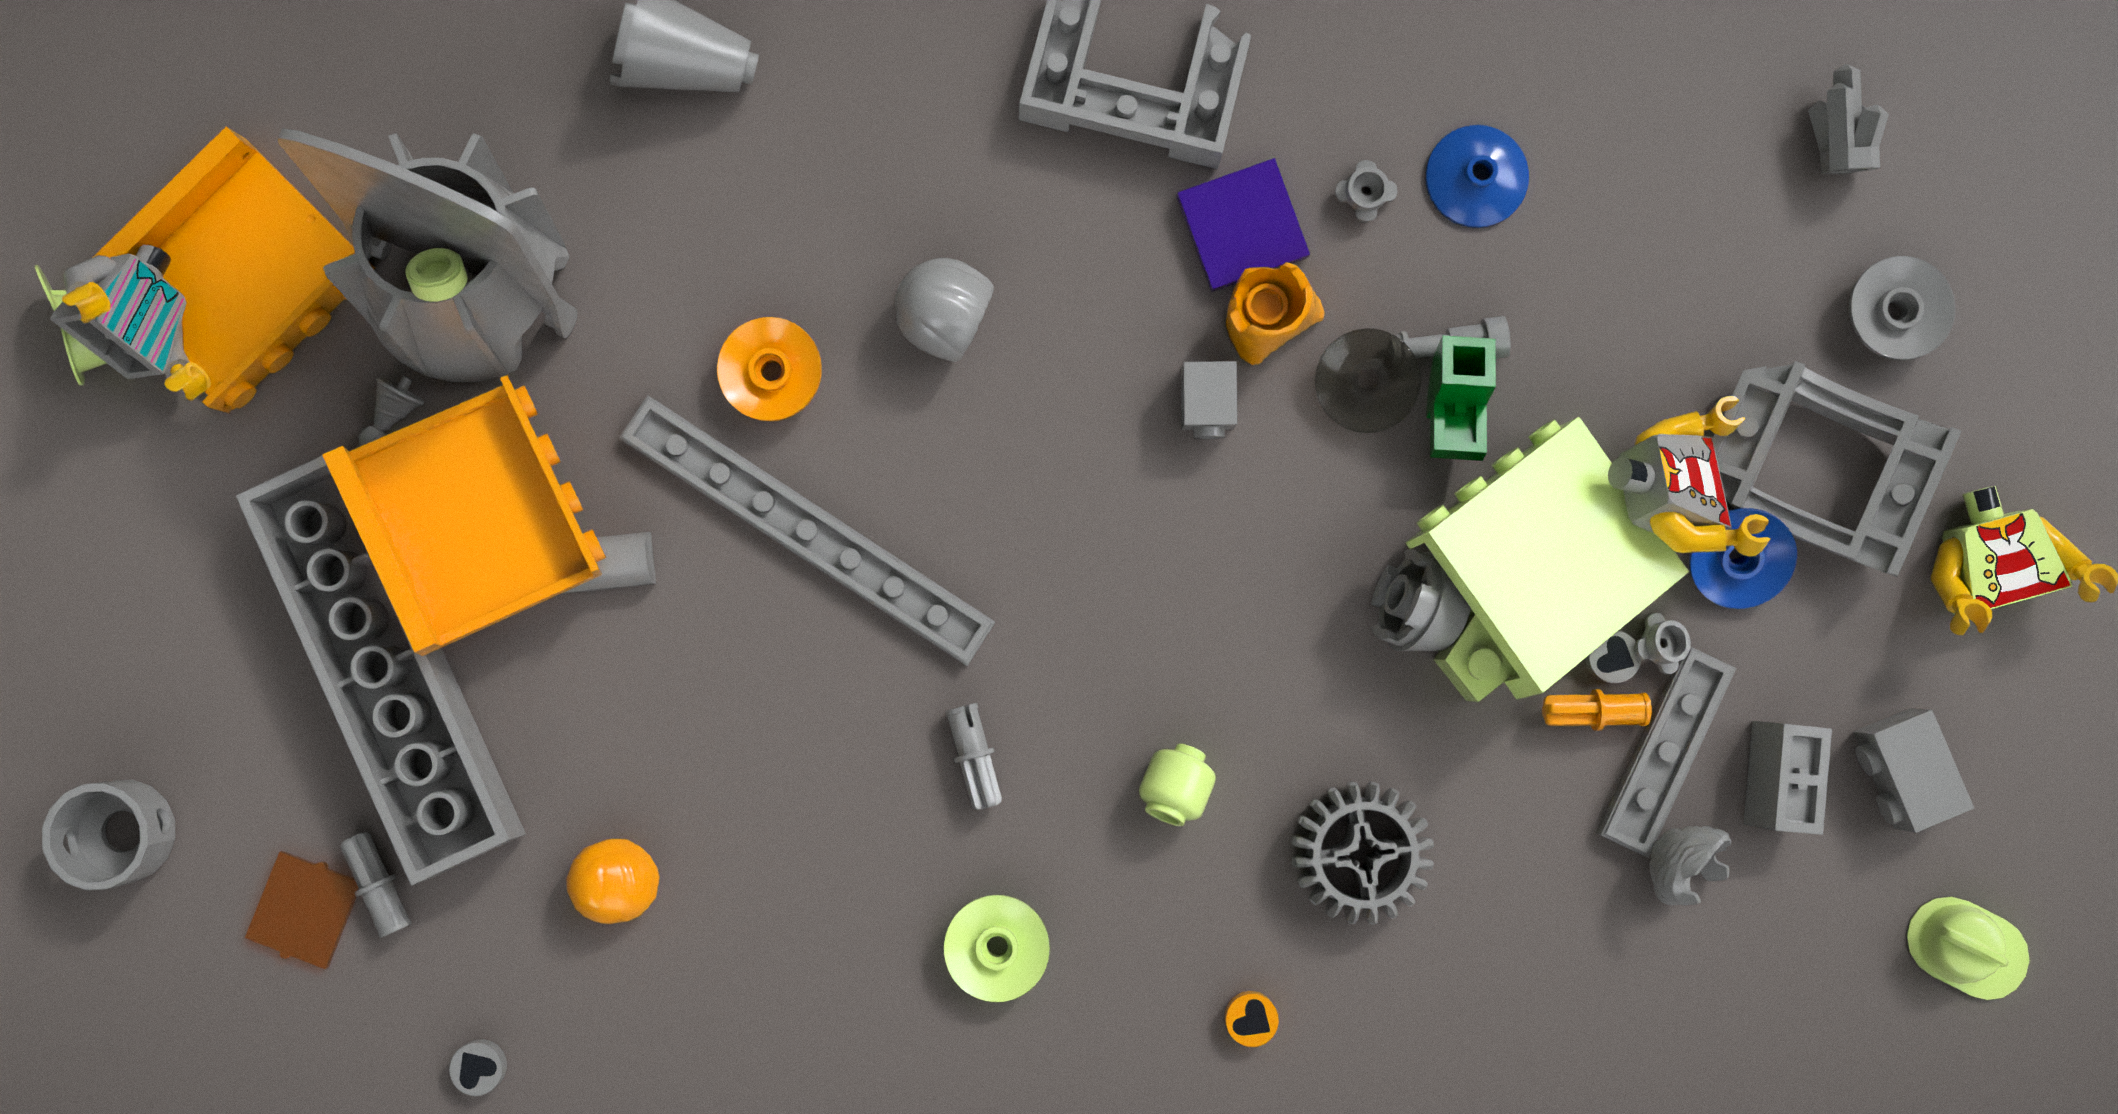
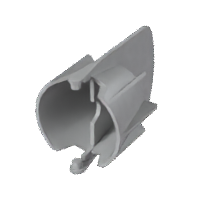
(423, 209)

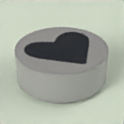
(1614, 659)
(478, 1067)

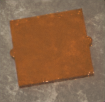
(303, 910)

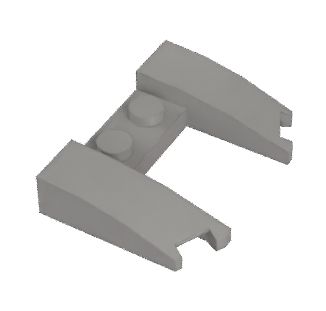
(1187, 123)

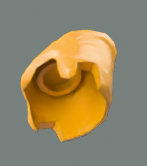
(1270, 310)

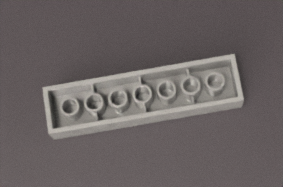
(391, 704)

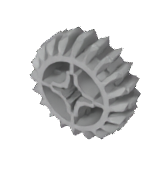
(1367, 878)

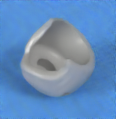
(942, 306)

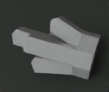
(1845, 128)

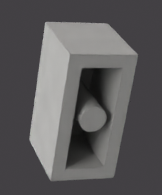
(1912, 770)

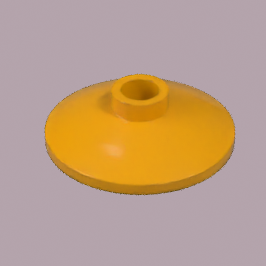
(748, 353)

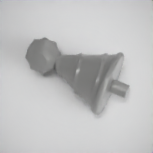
(391, 405)

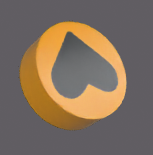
(1251, 1019)

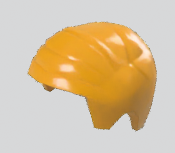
(612, 881)

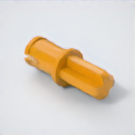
(1597, 709)

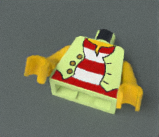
(2007, 561)

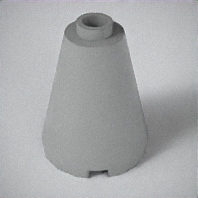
(679, 49)

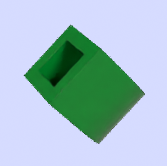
(1458, 397)

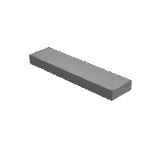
(1666, 752)

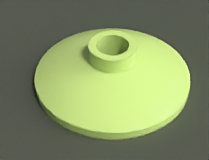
(991, 975)

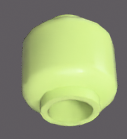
(1177, 785)

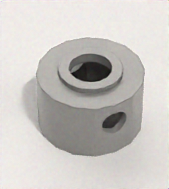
(83, 819)

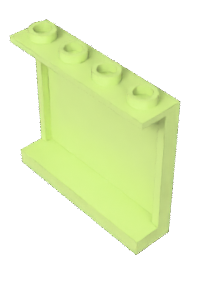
(1549, 554)

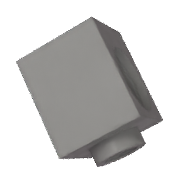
(1209, 398)

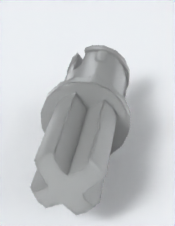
(974, 756)
(374, 884)

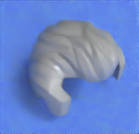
(1682, 855)

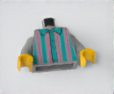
(131, 317)

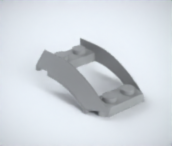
(1903, 487)

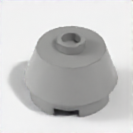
(1418, 605)

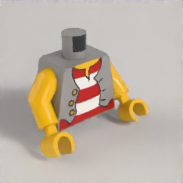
(1677, 486)

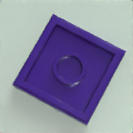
(1242, 223)

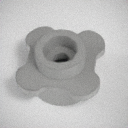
(1368, 176)
(1674, 640)

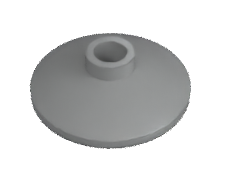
(1924, 303)

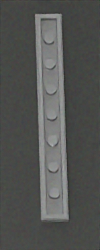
(807, 530)

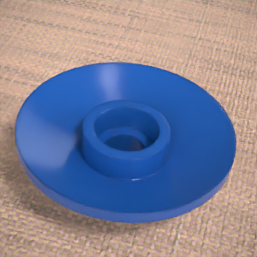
(1463, 196)
(1747, 580)

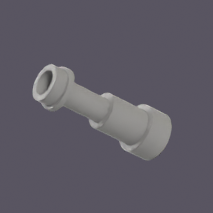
(1489, 328)

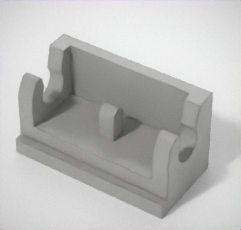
(1787, 777)

